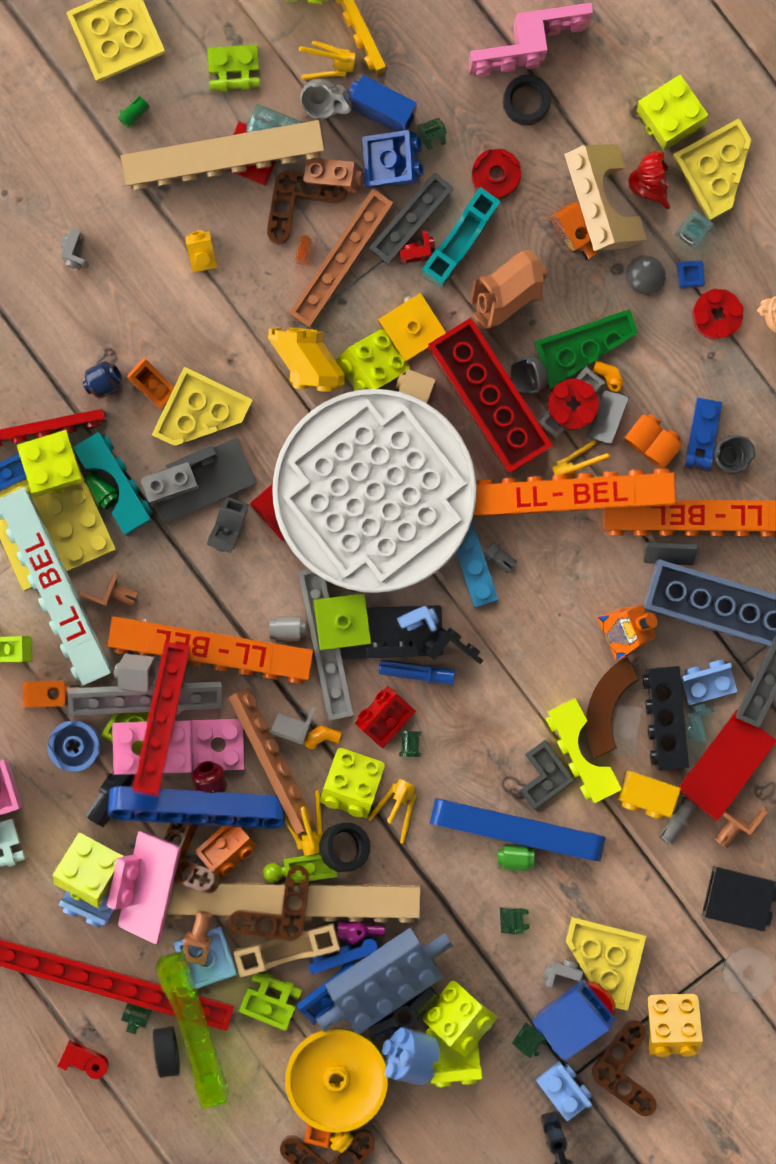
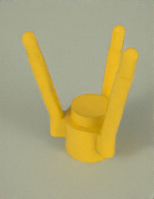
(342, 60)
(563, 468)
(402, 793)
(310, 840)

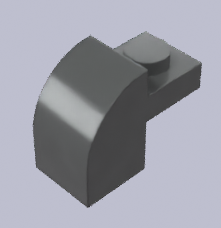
(228, 525)

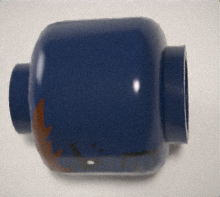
(102, 379)

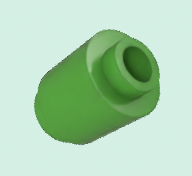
(515, 857)

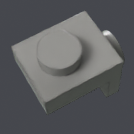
(70, 245)
(567, 969)

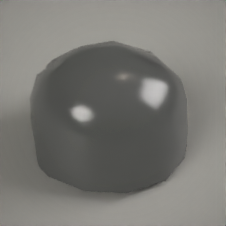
(645, 275)
(529, 375)
(734, 454)

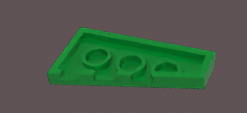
(577, 347)

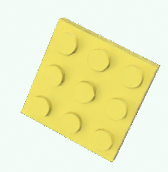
(115, 35)

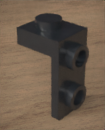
(437, 642)

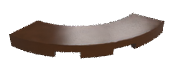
(602, 705)

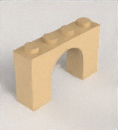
(605, 226)

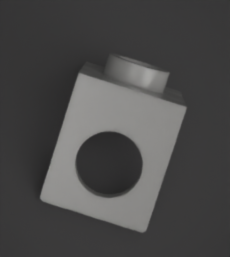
(291, 728)

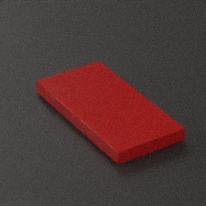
(726, 766)

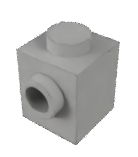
(135, 672)

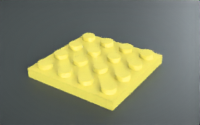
(71, 523)

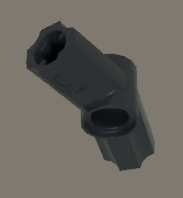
(416, 1006)

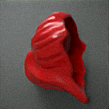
(650, 180)

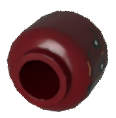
(209, 778)

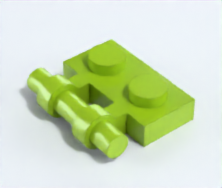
(233, 60)
(266, 1007)

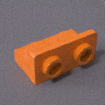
(226, 849)

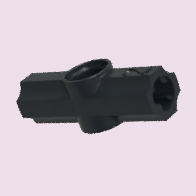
(99, 810)

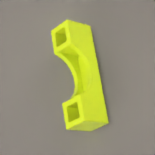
(597, 780)

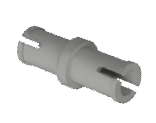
(677, 821)

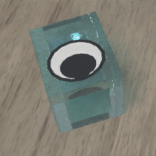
(694, 229)

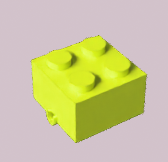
(672, 112)
(49, 464)
(86, 870)

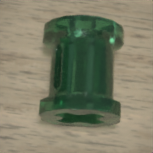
(410, 743)

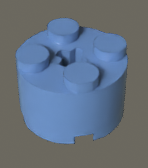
(61, 740)
(410, 1056)

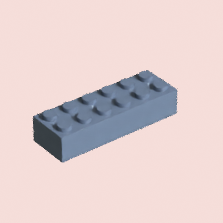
(712, 603)

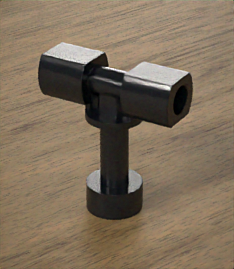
(555, 1137)

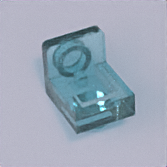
(695, 727)

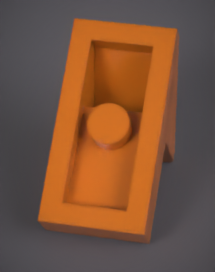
(151, 383)

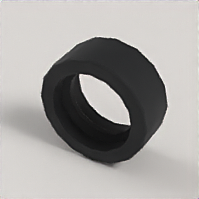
(538, 84)
(326, 847)
(166, 1052)

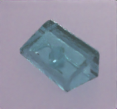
(266, 118)

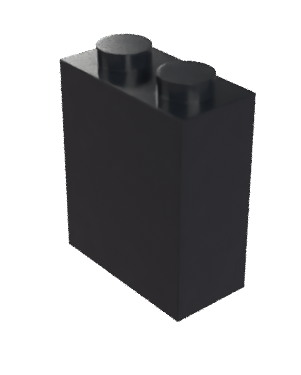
(739, 898)

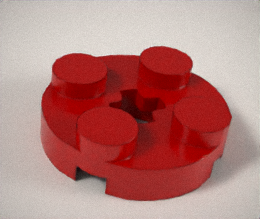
(703, 316)
(584, 413)

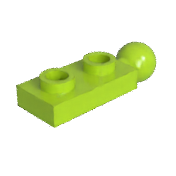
(313, 863)

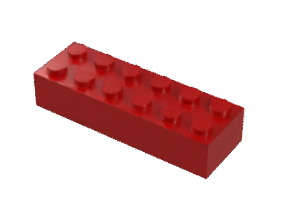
(489, 396)

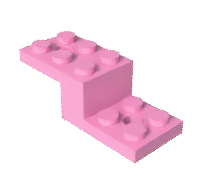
(530, 39)
(188, 745)

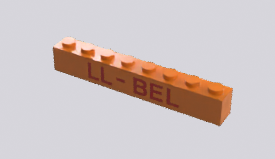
(575, 494)
(695, 517)
(213, 649)

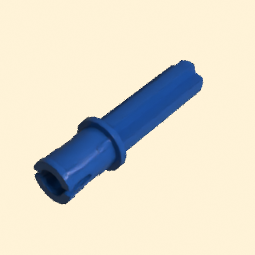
(417, 672)

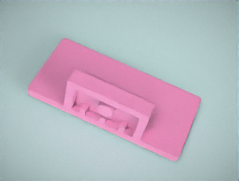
(144, 886)

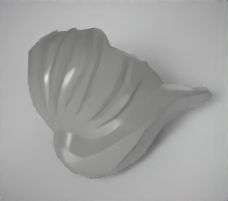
(324, 99)

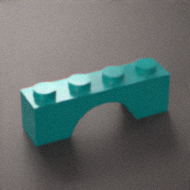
(461, 238)
(97, 455)

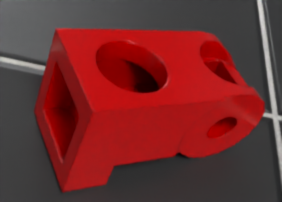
(85, 1059)

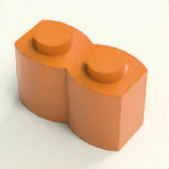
(653, 441)

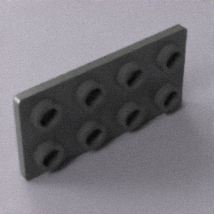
(219, 474)

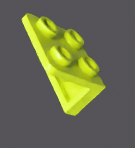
(372, 362)
(352, 783)
(459, 1018)
(455, 1066)

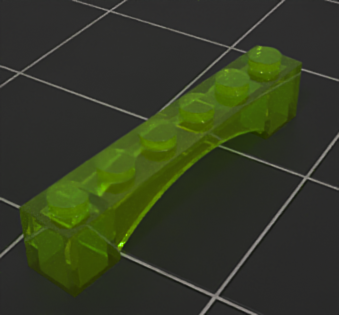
(203, 1057)

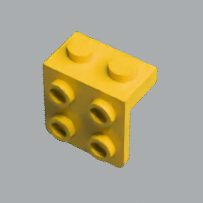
(674, 1025)

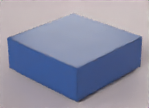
(690, 274)

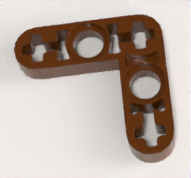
(289, 195)
(196, 870)
(278, 920)
(616, 1065)
(292, 1156)

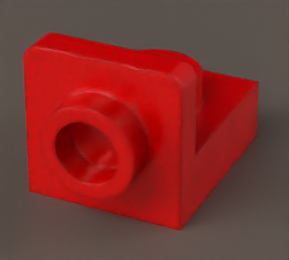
(415, 253)

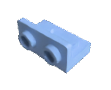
(413, 619)
(708, 683)
(94, 915)
(564, 1091)

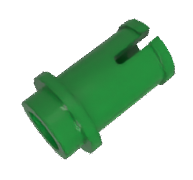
(133, 112)

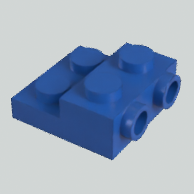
(392, 159)

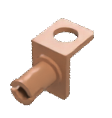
(115, 592)
(736, 825)
(198, 937)

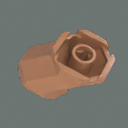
(508, 289)

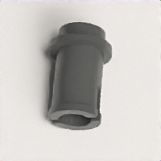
(499, 556)

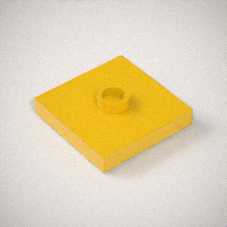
(412, 327)

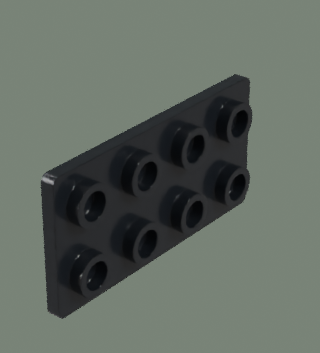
(389, 638)

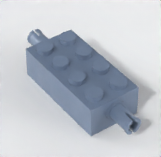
(383, 981)

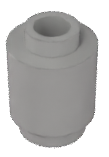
(287, 628)

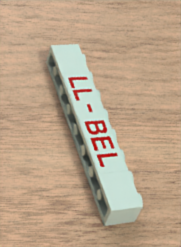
(54, 586)

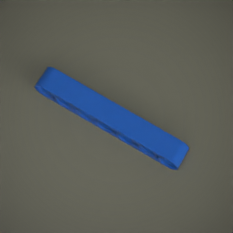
(197, 808)
(517, 829)

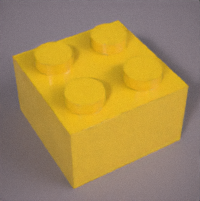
(648, 793)

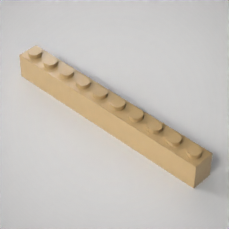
(322, 901)

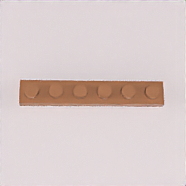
(341, 258)
(271, 758)

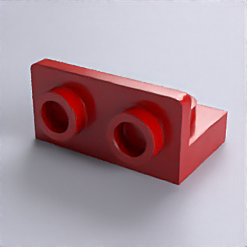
(384, 717)

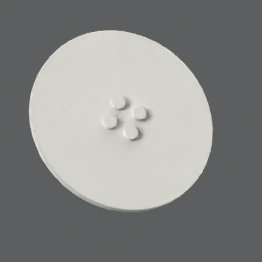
(374, 490)

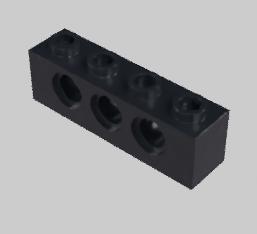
(678, 755)

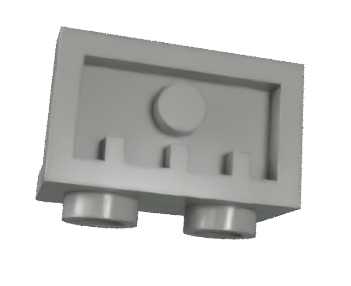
(169, 483)

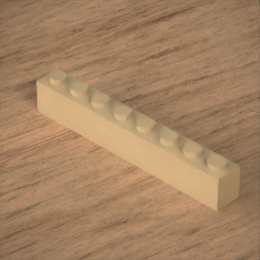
(223, 153)

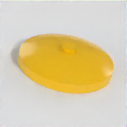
(336, 1080)

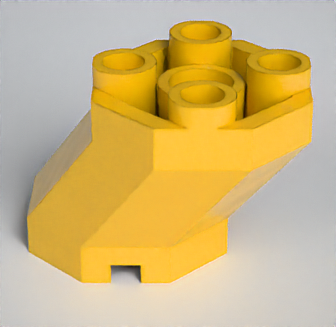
(307, 358)

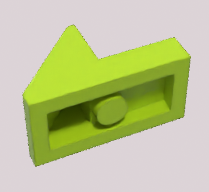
(16, 649)

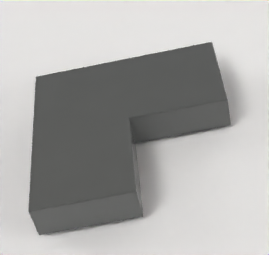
(552, 775)

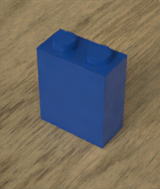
(382, 104)
(573, 1020)

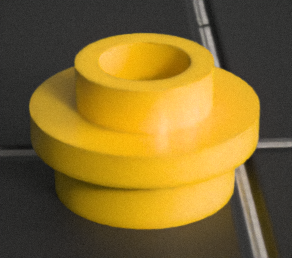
(341, 1141)

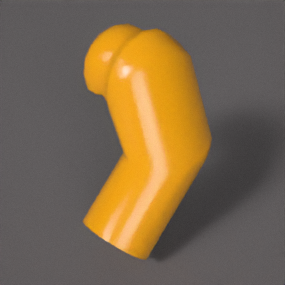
(611, 375)
(320, 734)

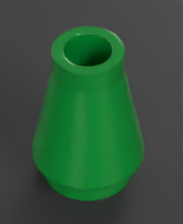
(103, 493)

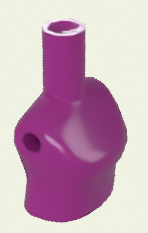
(355, 931)

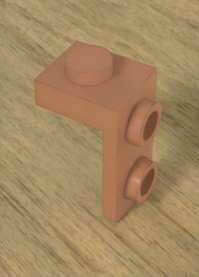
(335, 173)

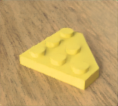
(715, 167)
(199, 408)
(607, 956)

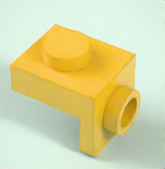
(200, 251)

